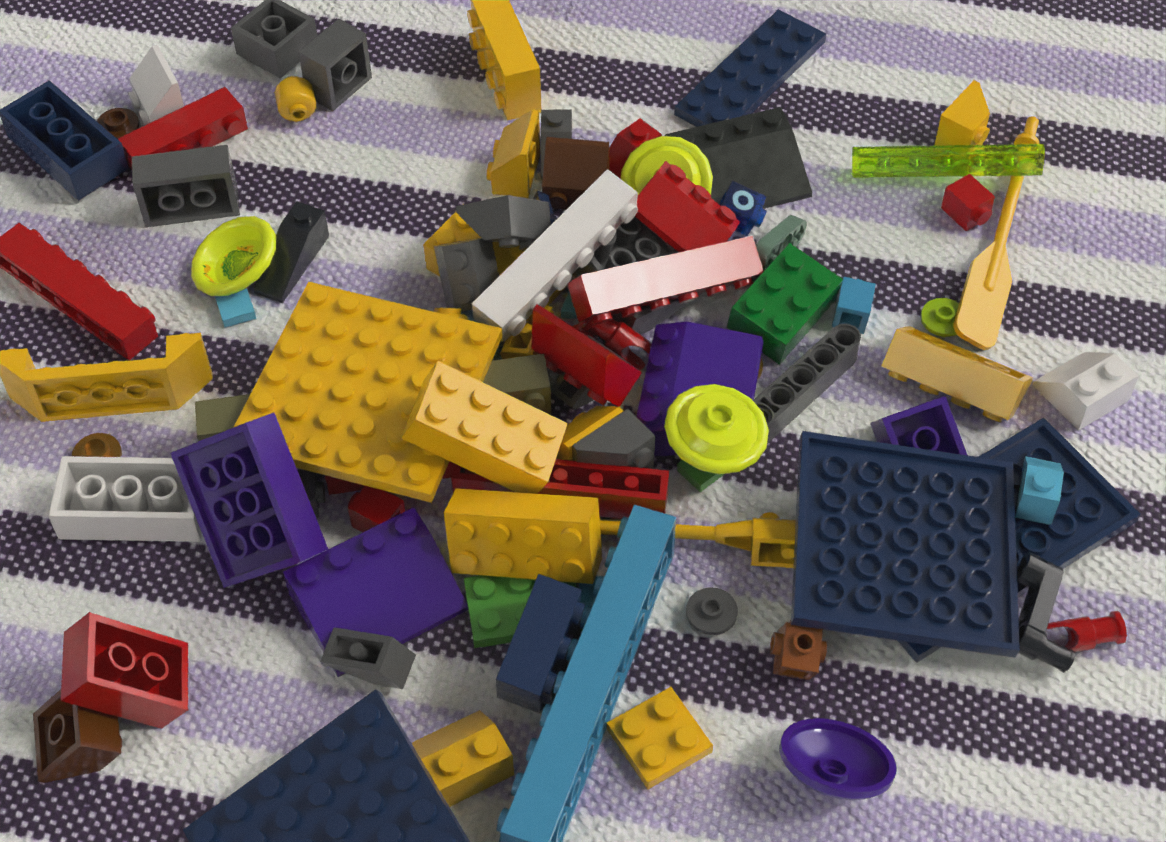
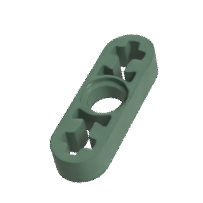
(773, 243)

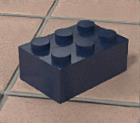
(540, 644)

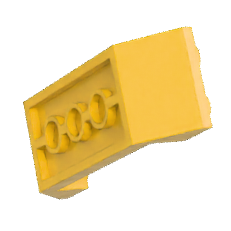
(110, 386)

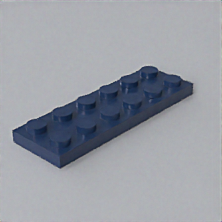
(751, 71)

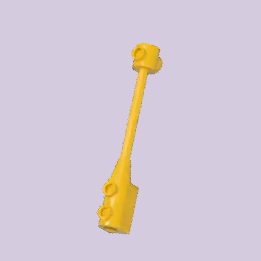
(767, 537)

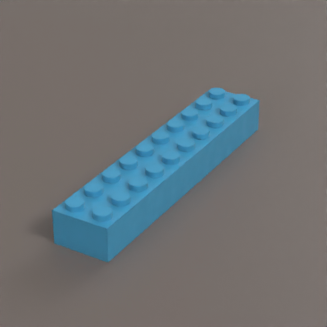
(592, 683)

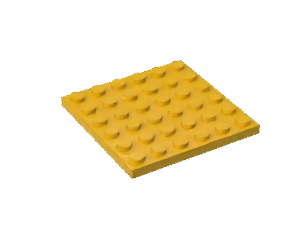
(351, 378)

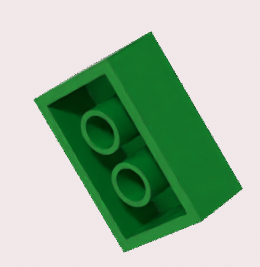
(785, 302)

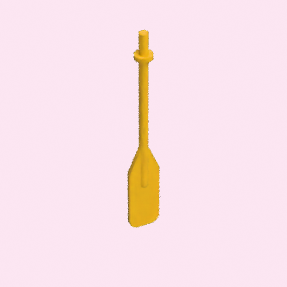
(989, 273)

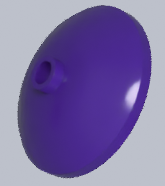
(837, 759)

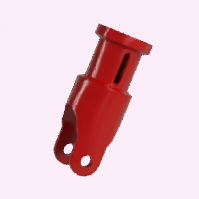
(618, 339)
(1087, 632)

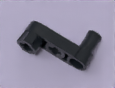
(1043, 583)

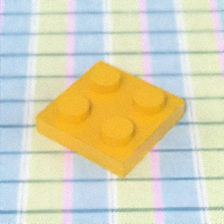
(659, 737)

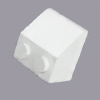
(154, 88)
(1088, 387)

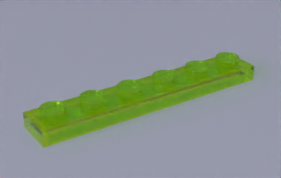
(948, 160)

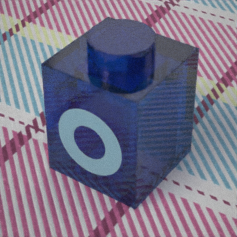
(746, 206)

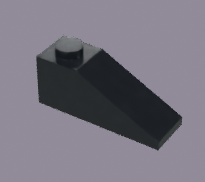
(297, 244)

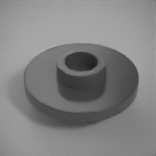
(711, 611)

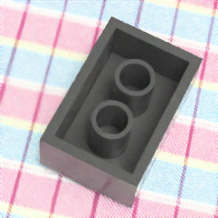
(185, 186)

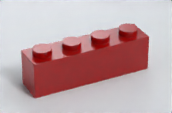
(190, 127)

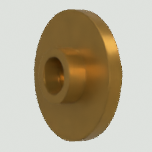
(97, 446)

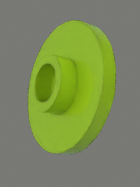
(939, 316)

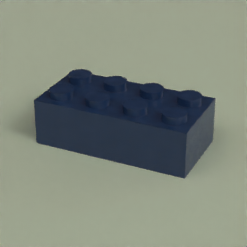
(64, 140)

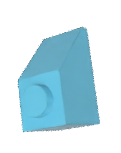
(1039, 490)

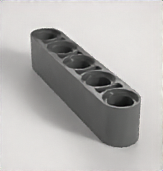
(808, 377)

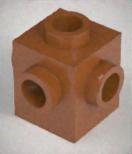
(797, 651)

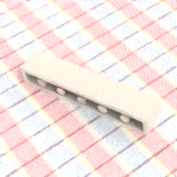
(556, 255)

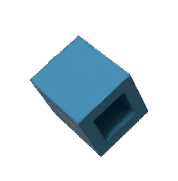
(854, 303)

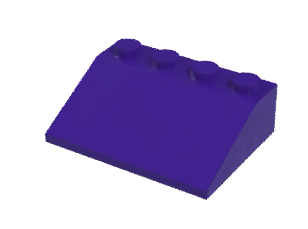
(693, 356)
(249, 500)
(377, 584)

